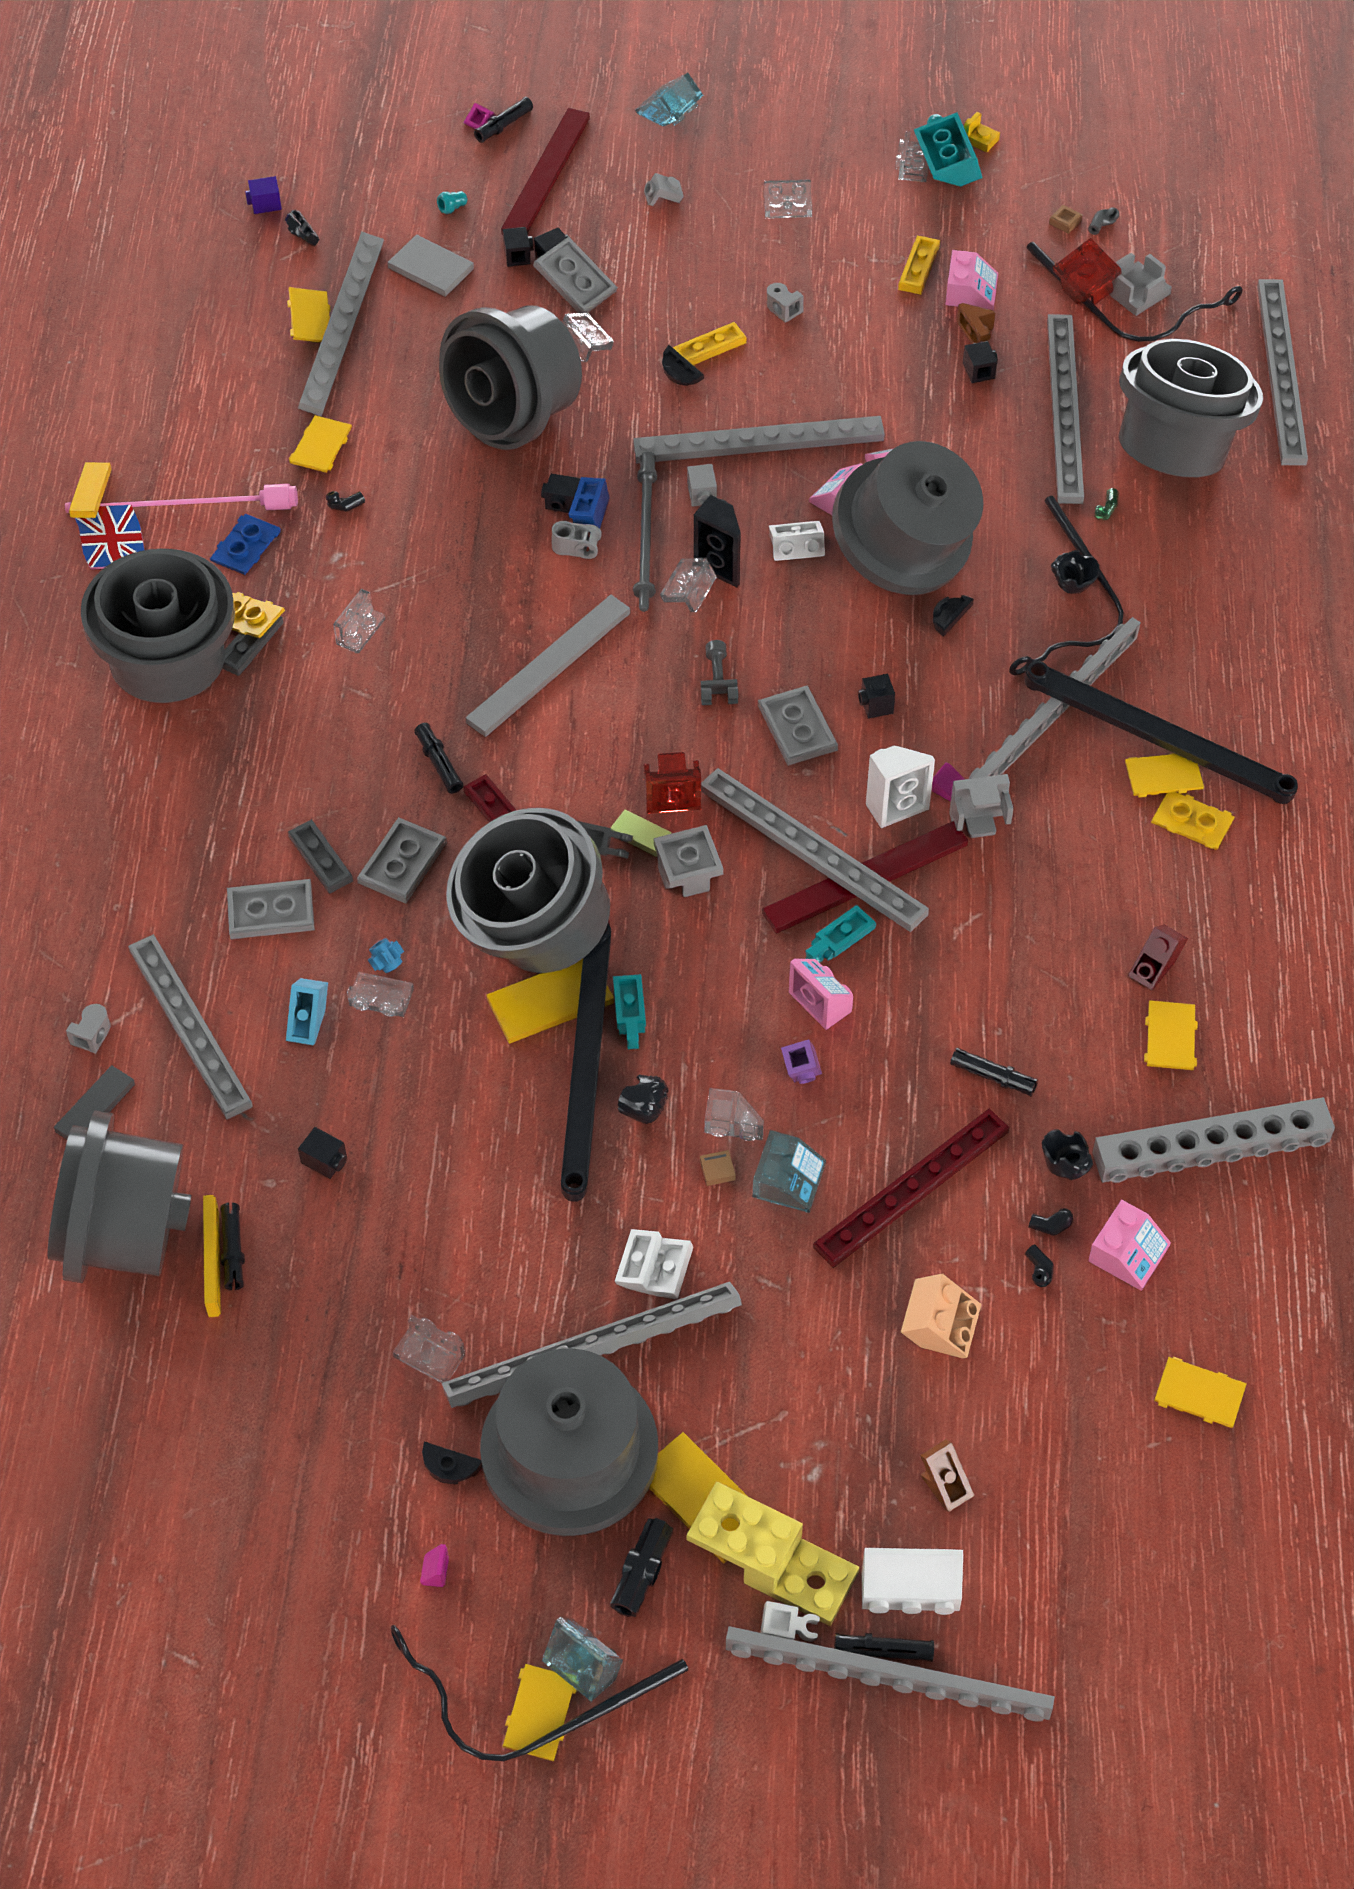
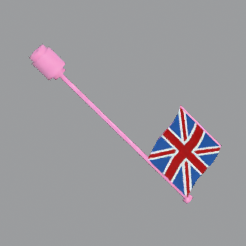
(118, 531)

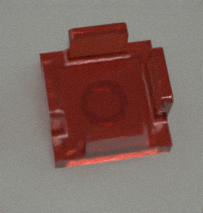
(1087, 273)
(673, 785)

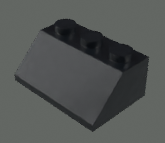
(718, 539)

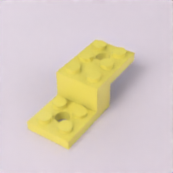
(772, 1553)

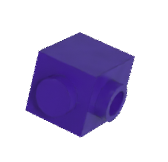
(263, 195)

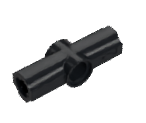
(641, 1567)

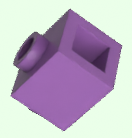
(801, 1061)

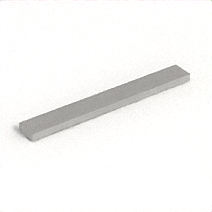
(547, 665)
(190, 1027)

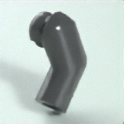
(1103, 218)

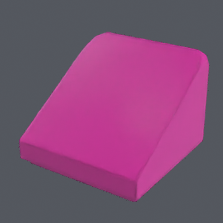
(478, 116)
(943, 781)
(435, 1567)

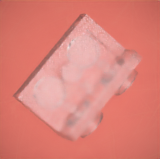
(380, 994)

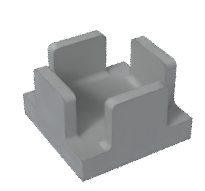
(1140, 284)
(979, 801)
(688, 860)

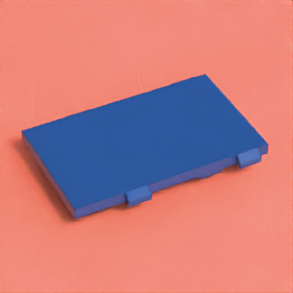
(245, 544)

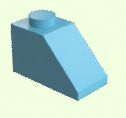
(306, 1010)

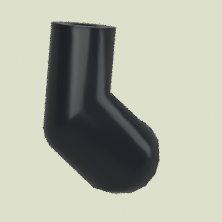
(344, 504)
(1054, 1224)
(1043, 1266)

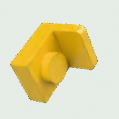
(979, 134)

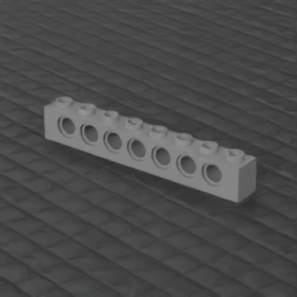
(1224, 1129)

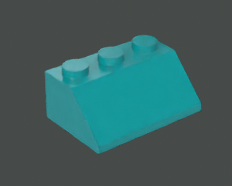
(948, 151)

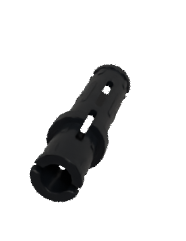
(497, 123)
(434, 750)
(1000, 1074)
(232, 1257)
(885, 1647)

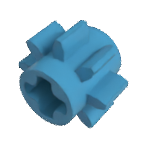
(385, 955)

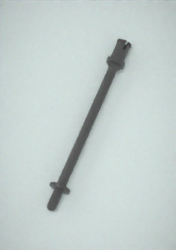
(647, 476)

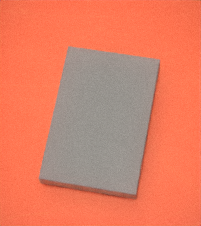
(430, 265)
(575, 276)
(797, 725)
(402, 860)
(270, 909)

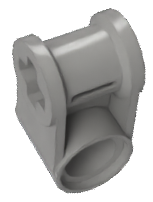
(573, 539)

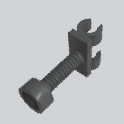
(716, 652)

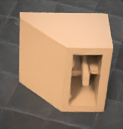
(941, 1316)

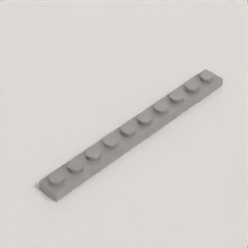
(341, 324)
(1282, 372)
(1065, 410)
(761, 439)
(1049, 712)
(815, 850)
(601, 1340)
(879, 1671)

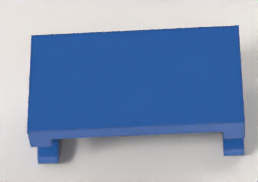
(590, 501)

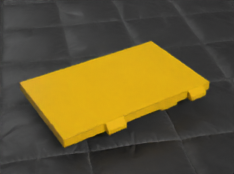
(308, 314)
(320, 444)
(254, 616)
(1163, 775)
(1193, 819)
(1171, 1035)
(1200, 1392)
(538, 1710)

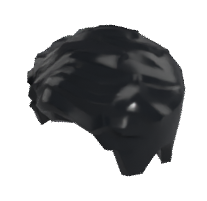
(1075, 571)
(645, 1100)
(1066, 1154)

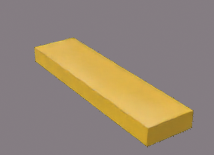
(211, 1256)

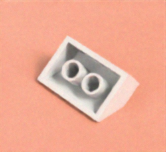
(898, 784)
(912, 1580)

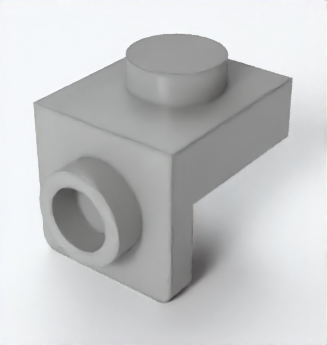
(663, 187)

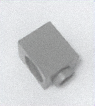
(701, 483)

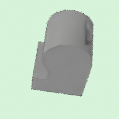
(783, 303)
(91, 1029)

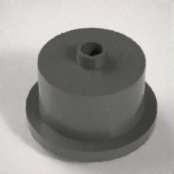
(508, 372)
(1185, 406)
(909, 517)
(160, 622)
(530, 890)
(115, 1201)
(569, 1444)

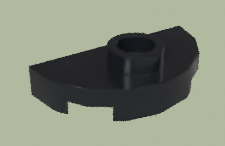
(300, 227)
(679, 369)
(949, 612)
(449, 1465)

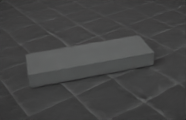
(245, 648)
(320, 856)
(100, 1097)

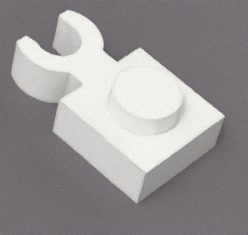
(783, 1622)

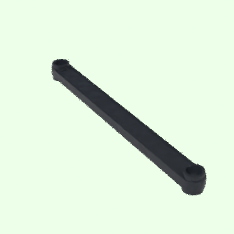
(1161, 732)
(585, 1070)

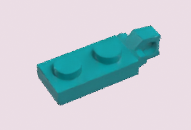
(840, 934)
(629, 1007)

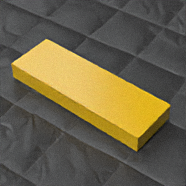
(919, 265)
(712, 343)
(90, 490)

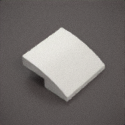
(654, 1264)

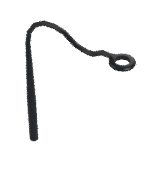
(1048, 263)
(1079, 545)
(592, 1714)

